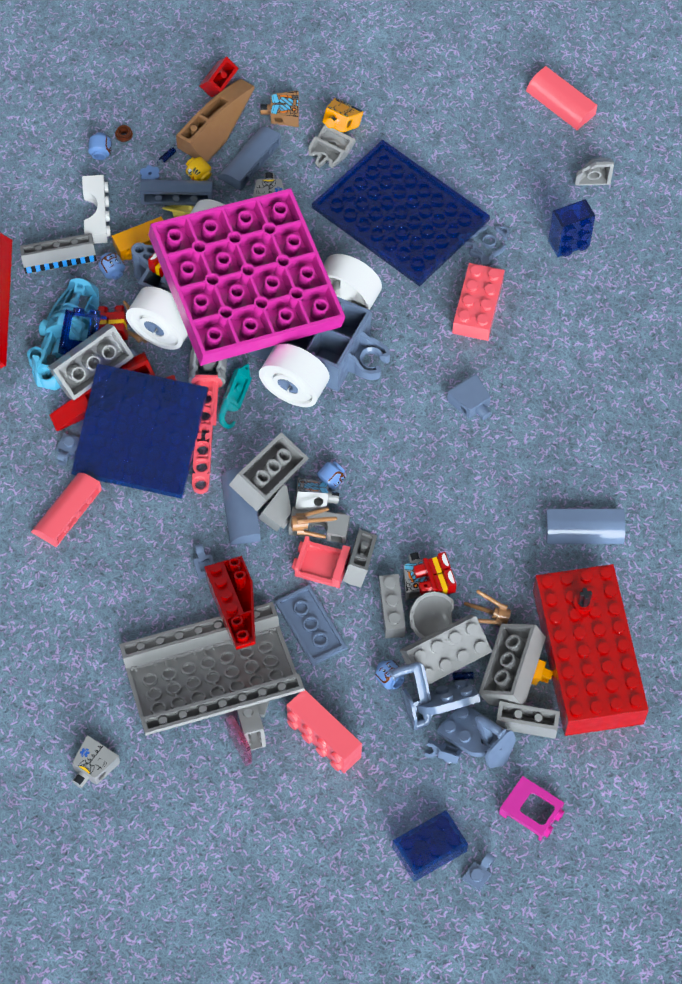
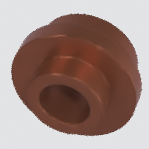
(124, 129)

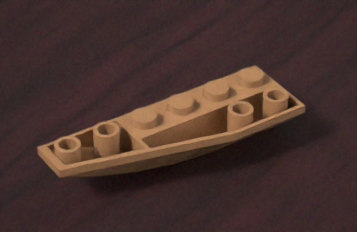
(214, 122)

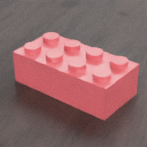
(478, 301)
(323, 731)

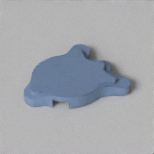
(476, 252)

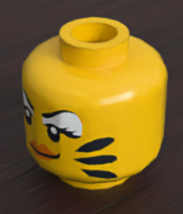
(198, 169)

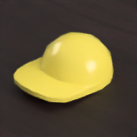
(179, 210)

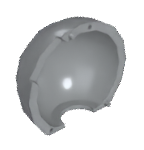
(430, 613)

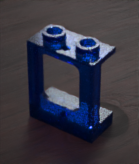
(68, 344)

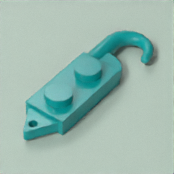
(234, 394)

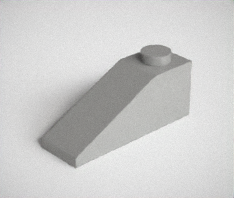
(360, 558)

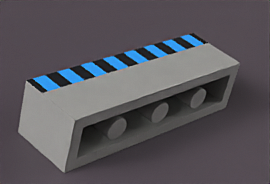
(58, 253)

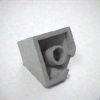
(595, 172)

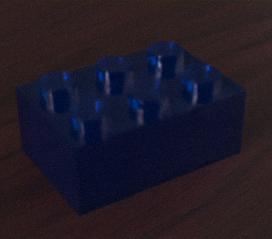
(571, 228)
(430, 845)

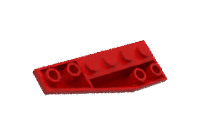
(75, 410)
(234, 598)

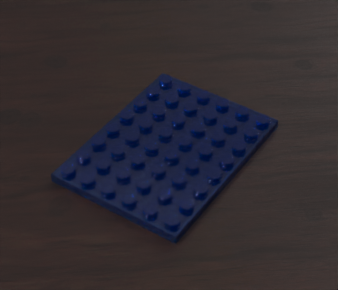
(401, 212)

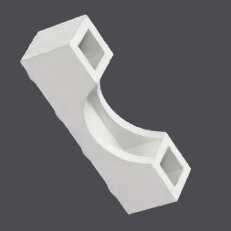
(94, 191)

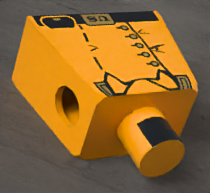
(342, 116)

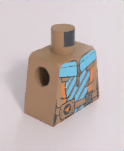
(283, 108)

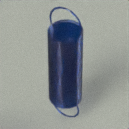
(167, 154)
(463, 675)

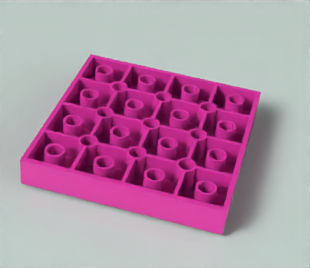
(246, 276)

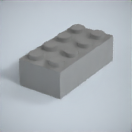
(78, 366)
(268, 471)
(448, 648)
(512, 664)

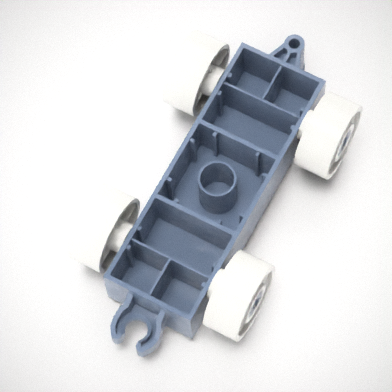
(293, 369)

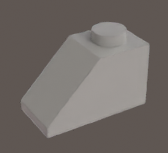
(278, 510)

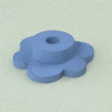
(149, 170)

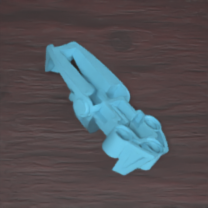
(52, 329)

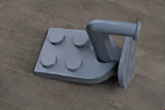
(435, 701)
(471, 730)

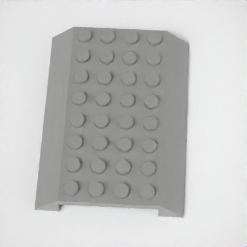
(201, 674)

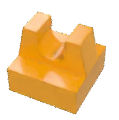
(541, 673)

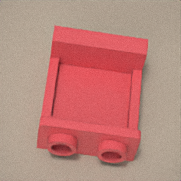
(321, 562)

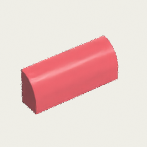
(561, 98)
(67, 509)

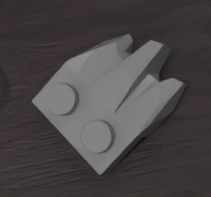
(330, 147)

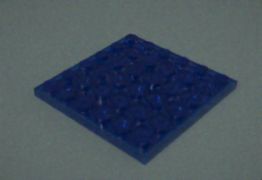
(140, 430)

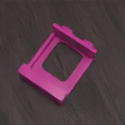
(517, 798)

